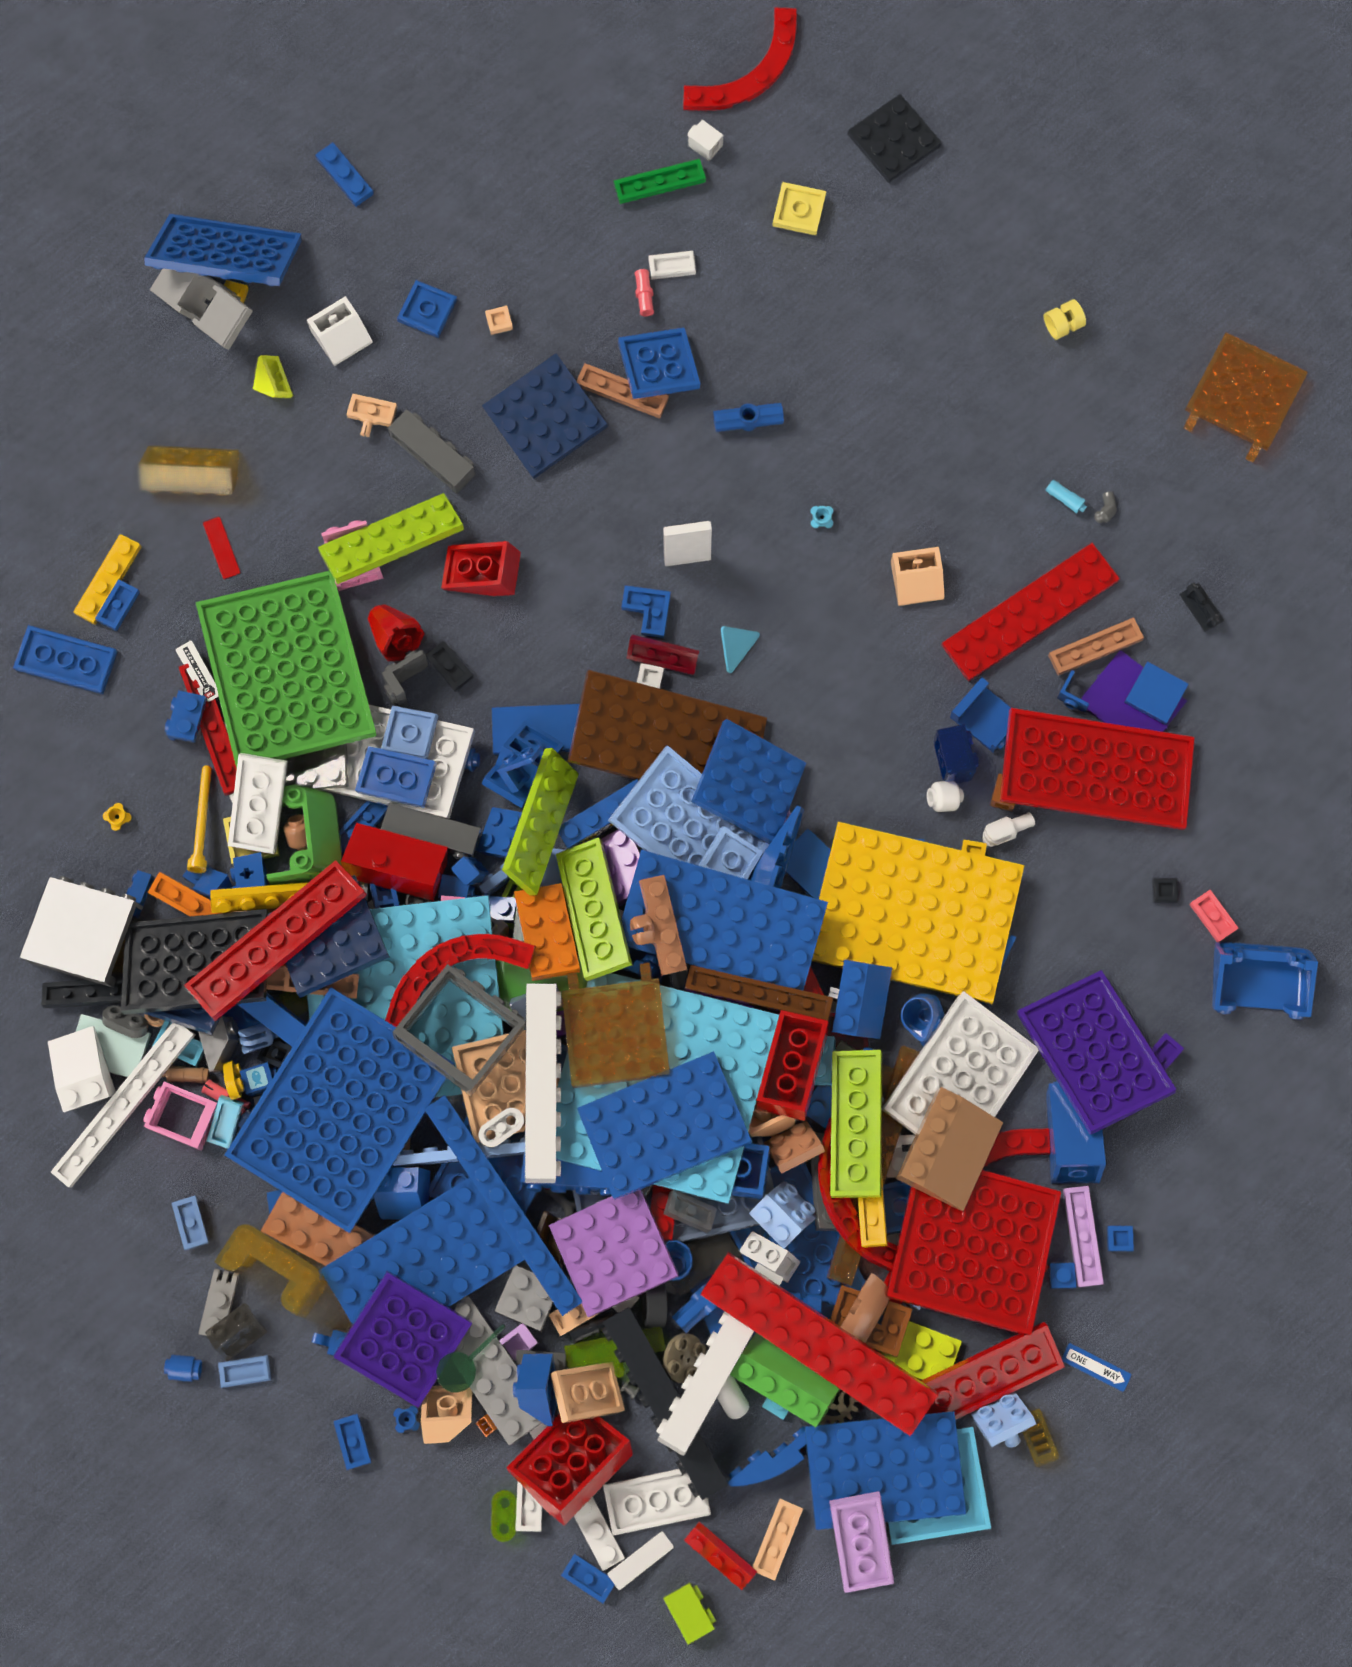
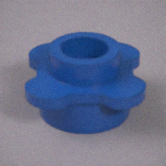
(400, 1415)

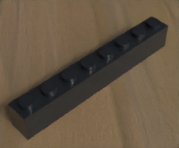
(659, 1395)

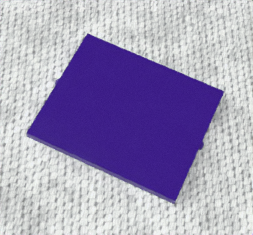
(1111, 690)

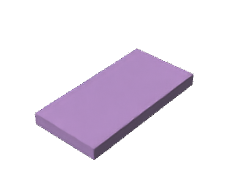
(861, 1542)

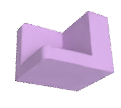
(519, 1339)

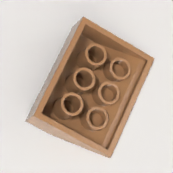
(950, 1149)

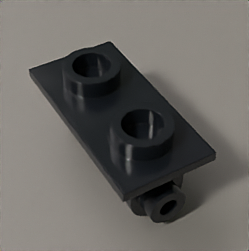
(1201, 606)

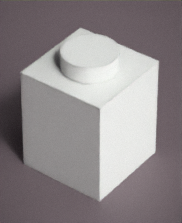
(705, 140)

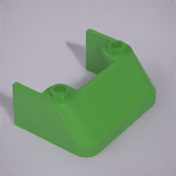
(321, 835)

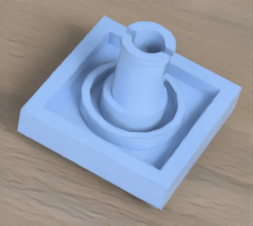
(1004, 1420)

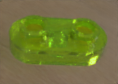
(503, 1515)

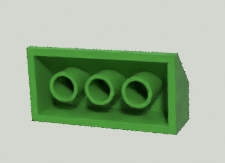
(784, 1380)

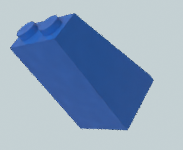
(1073, 1152)

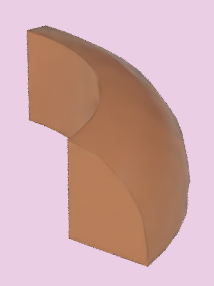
(867, 1308)

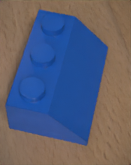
(862, 999)

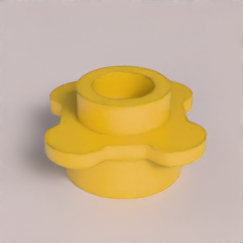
(115, 810)

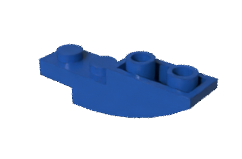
(765, 1467)

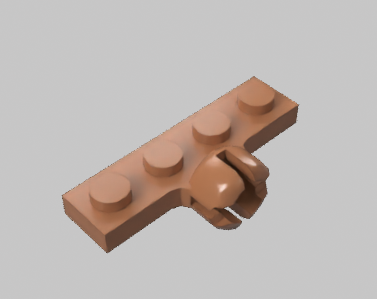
(659, 925)

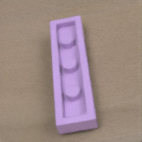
(1083, 1236)

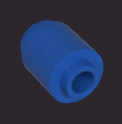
(183, 1368)

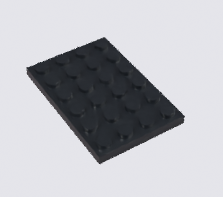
(172, 951)

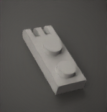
(219, 1299)

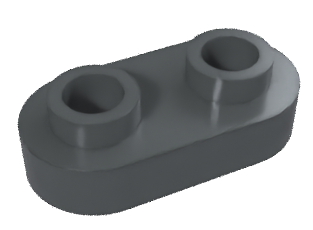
(129, 1024)

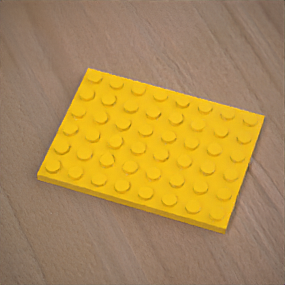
(917, 909)

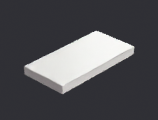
(687, 543)
(257, 803)
(652, 1502)

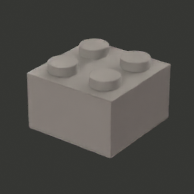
(525, 1299)

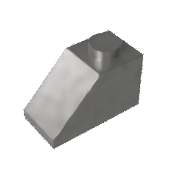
(221, 1044)

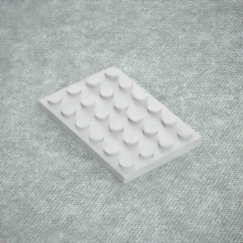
(448, 748)
(968, 1055)

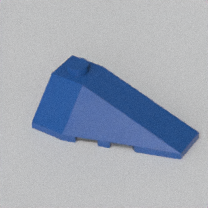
(774, 861)

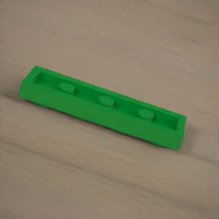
(659, 181)

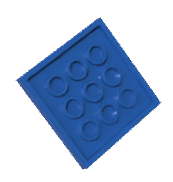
(748, 781)

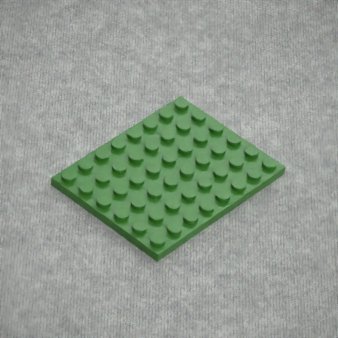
(285, 668)

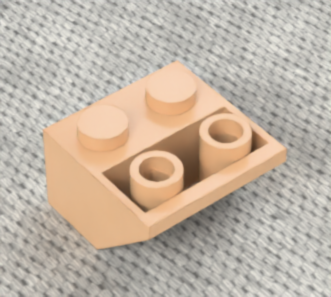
(918, 576)

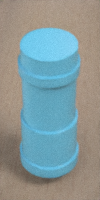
(1067, 497)

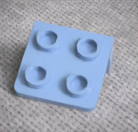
(783, 1213)

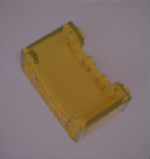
(304, 1278)

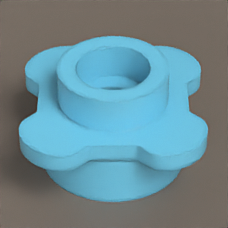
(826, 511)

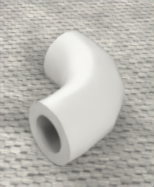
(733, 1399)

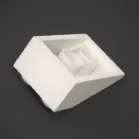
(80, 1069)

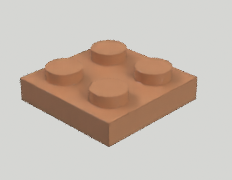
(794, 1146)

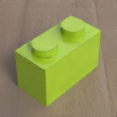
(689, 1613)

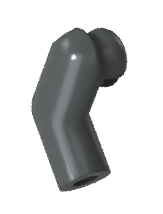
(1108, 510)

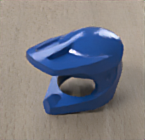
(923, 1015)

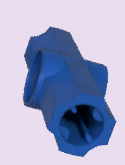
(763, 416)
(694, 1311)

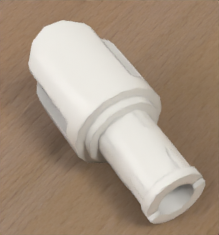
(1006, 829)

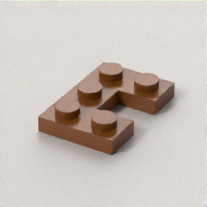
(884, 1337)

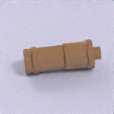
(186, 1074)

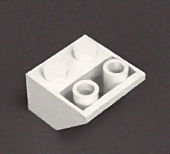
(339, 331)

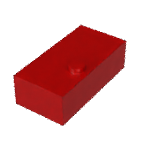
(395, 861)
(792, 1065)

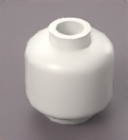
(944, 796)

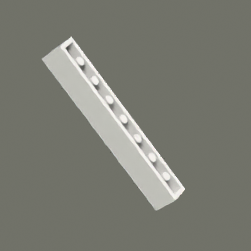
(541, 1088)
(708, 1380)

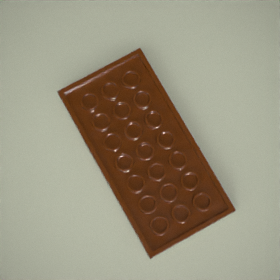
(629, 724)

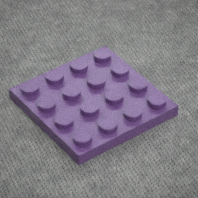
(613, 1251)

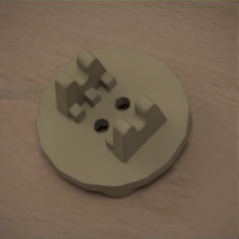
(681, 1356)

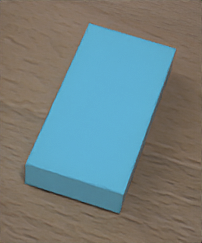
(225, 1121)

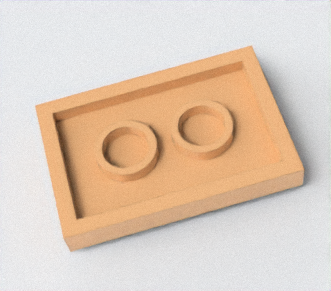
(587, 1392)

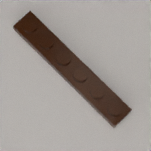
(757, 993)

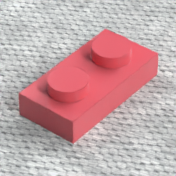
(1213, 916)

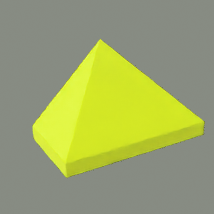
(271, 377)

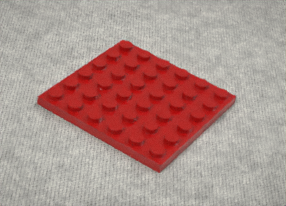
(977, 1260)

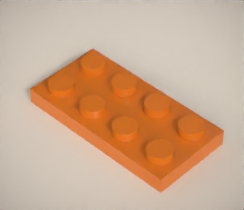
(547, 925)

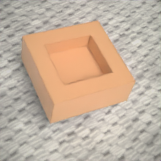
(499, 320)

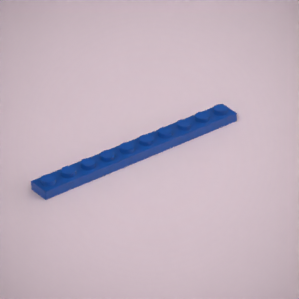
(503, 1205)

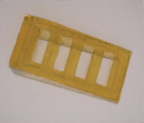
(1049, 1457)

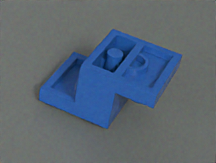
(523, 737)

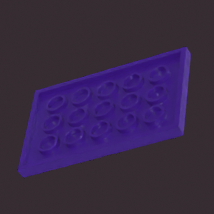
(1096, 1052)

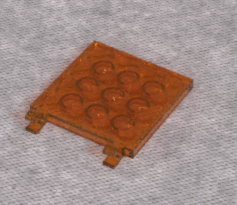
(1245, 393)
(615, 1031)

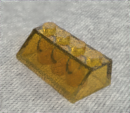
(189, 470)

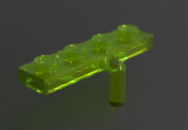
(602, 1351)

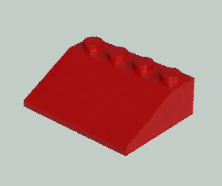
(570, 1464)

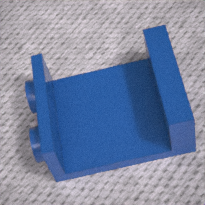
(984, 716)

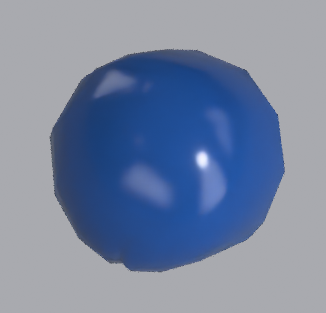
(681, 1258)

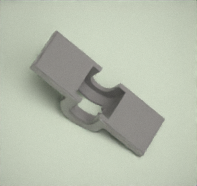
(187, 295)

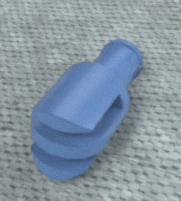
(256, 1038)

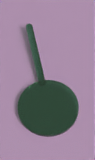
(457, 1370)

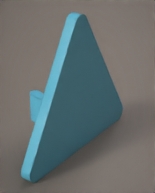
(736, 645)

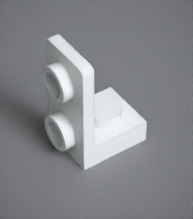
(770, 1255)

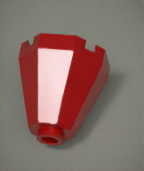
(394, 632)

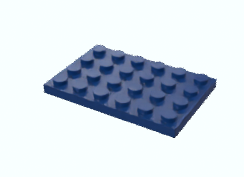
(223, 250)
(664, 1125)
(913, 1473)

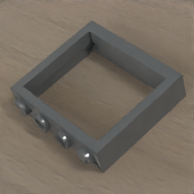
(476, 991)

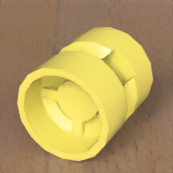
(1067, 318)

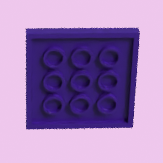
(402, 1338)

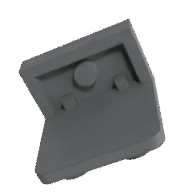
(398, 673)

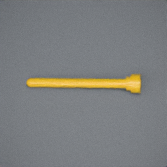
(197, 862)

